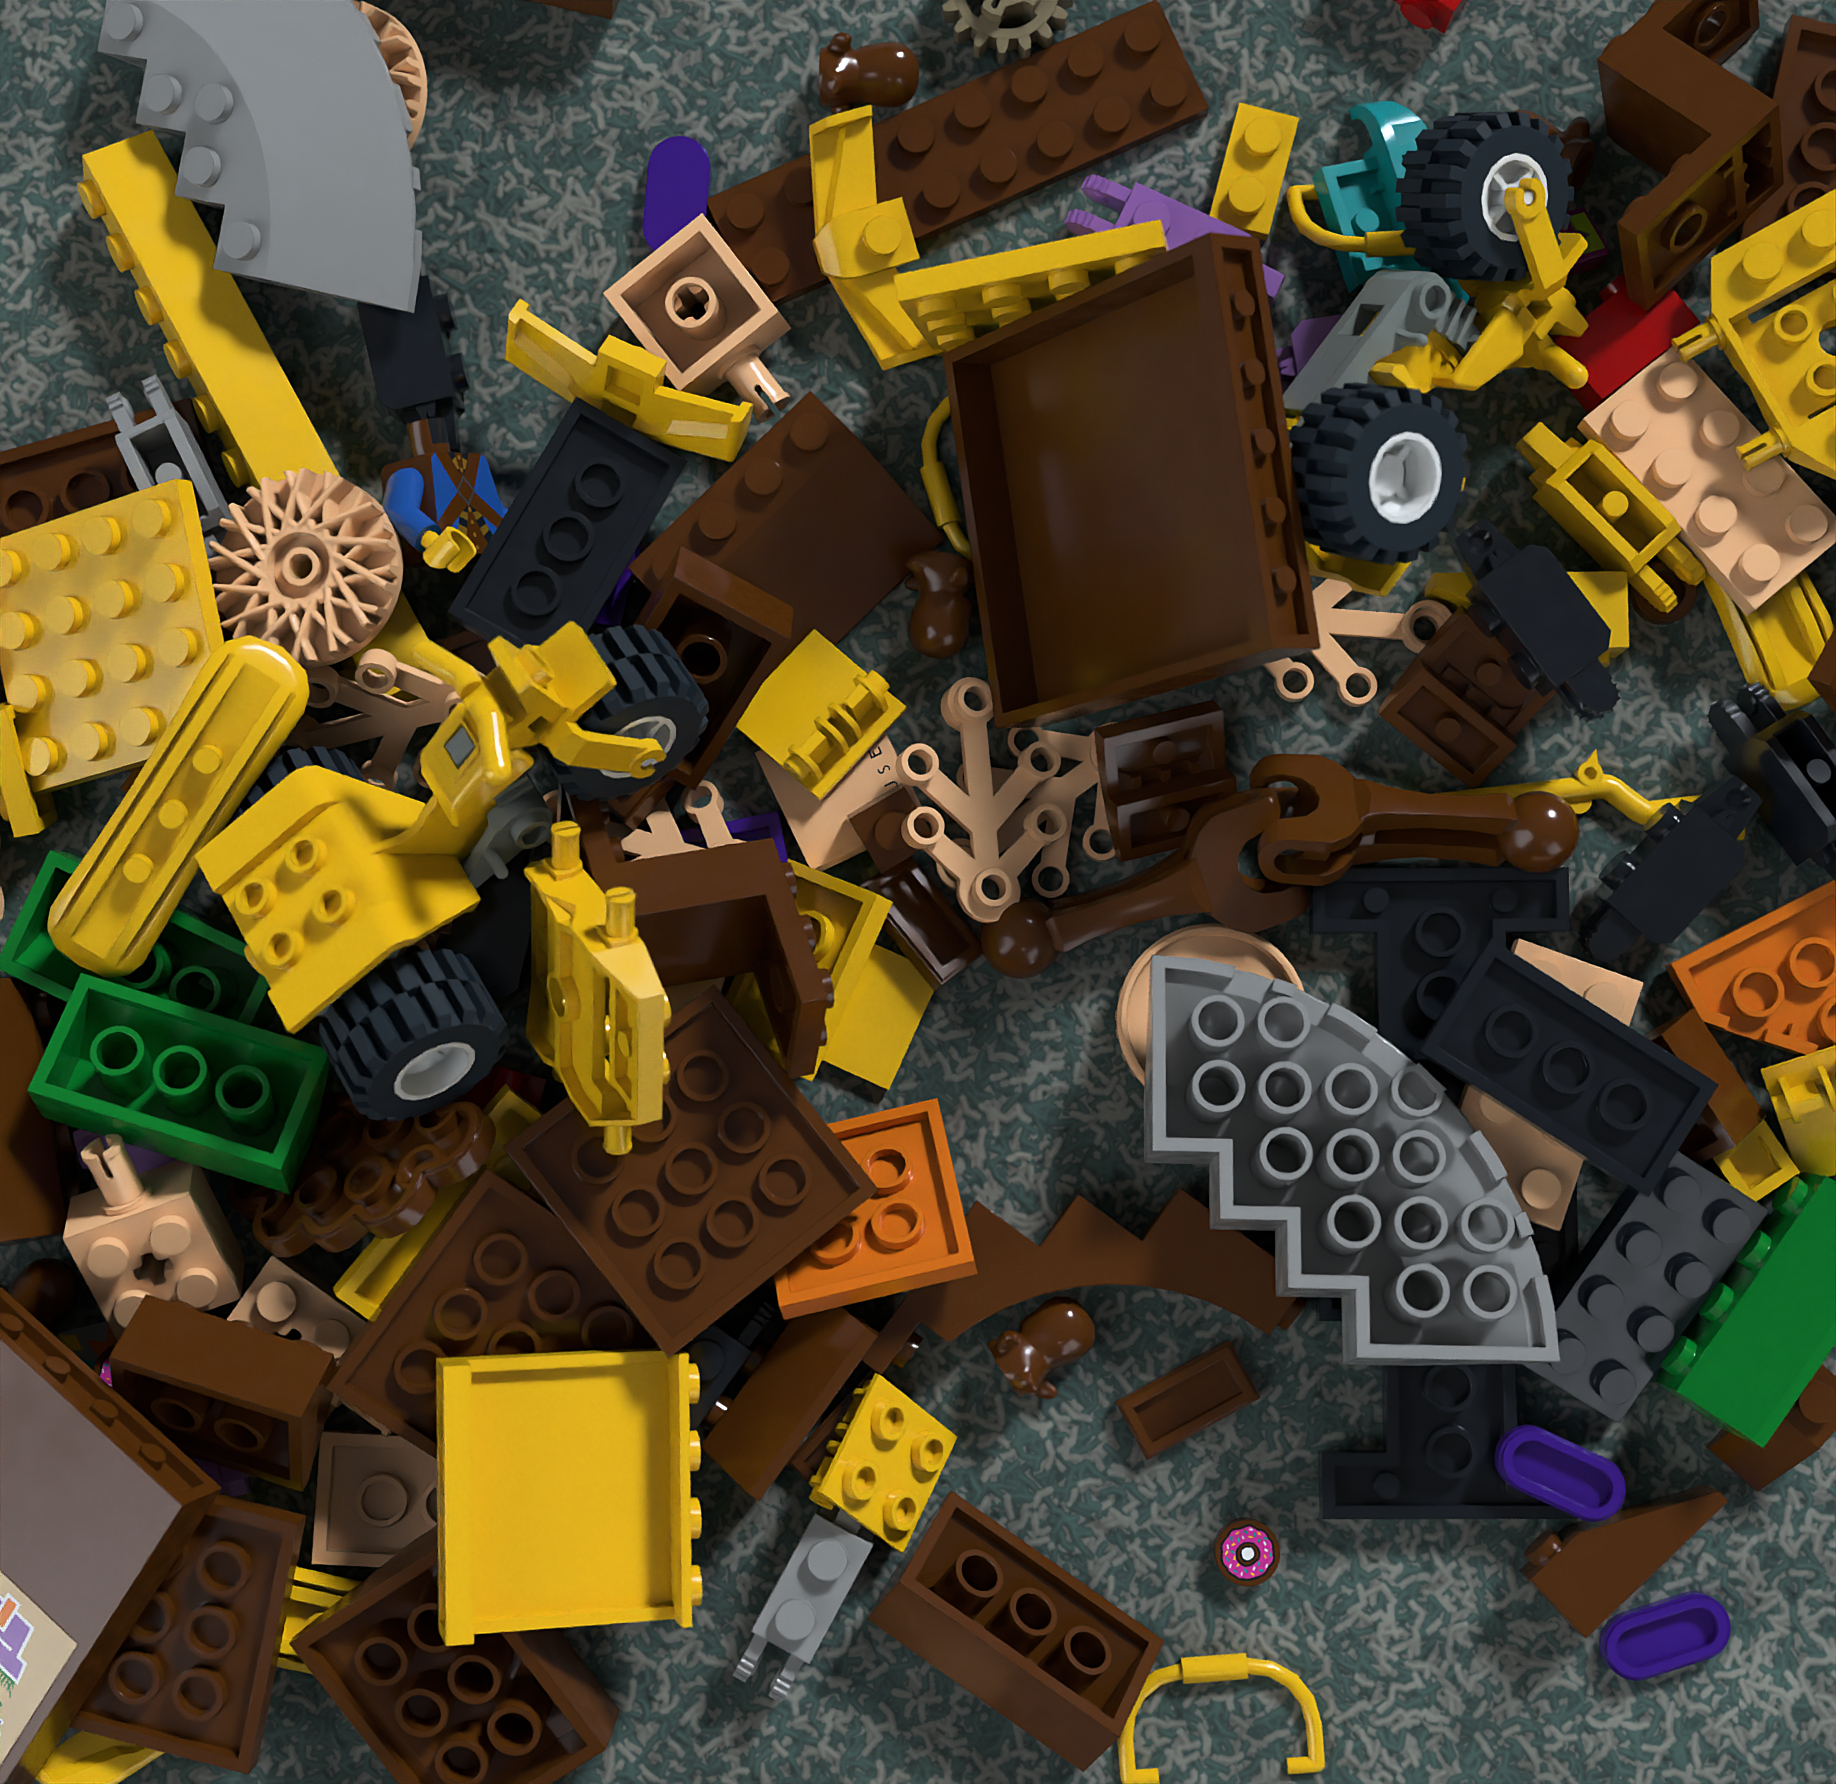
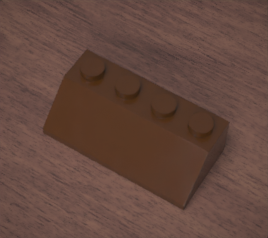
(1018, 1632)

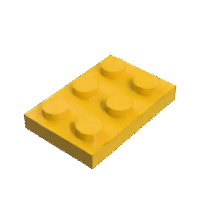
(845, 930)

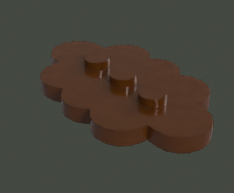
(366, 1176)

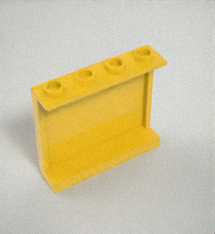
(565, 1490)

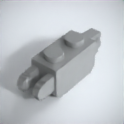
(168, 451)
(807, 1595)

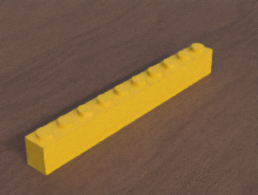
(214, 338)

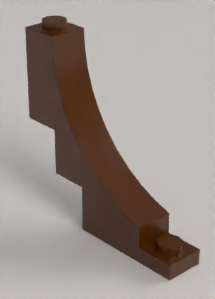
(1089, 1250)

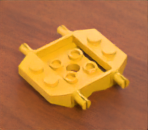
(1781, 351)
(579, 958)

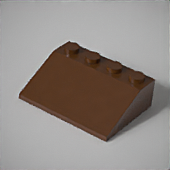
(803, 522)
(35, 1152)
(453, 1714)

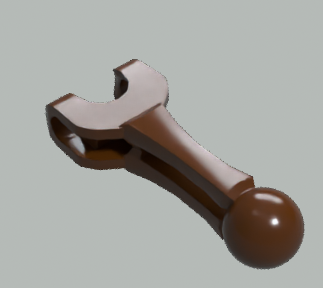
(1359, 821)
(1188, 881)

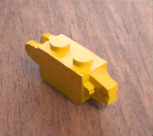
(1608, 512)

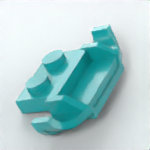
(1362, 193)

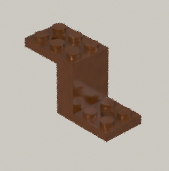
(1693, 126)
(719, 918)

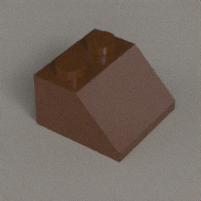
(1731, 1109)

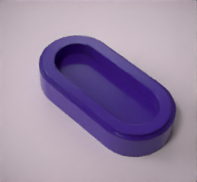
(675, 188)
(1560, 1473)
(1664, 1636)

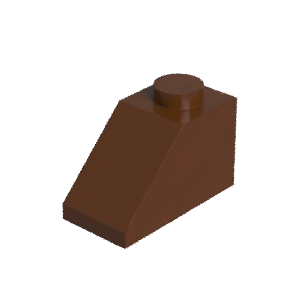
(1797, 1437)

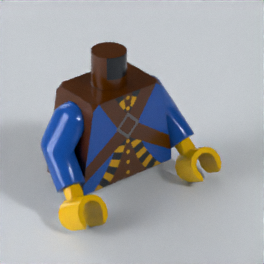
(440, 501)

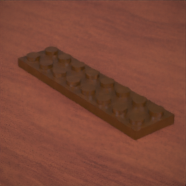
(981, 144)

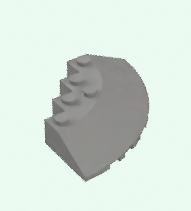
(285, 134)
(1350, 1162)

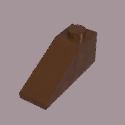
(1598, 1565)

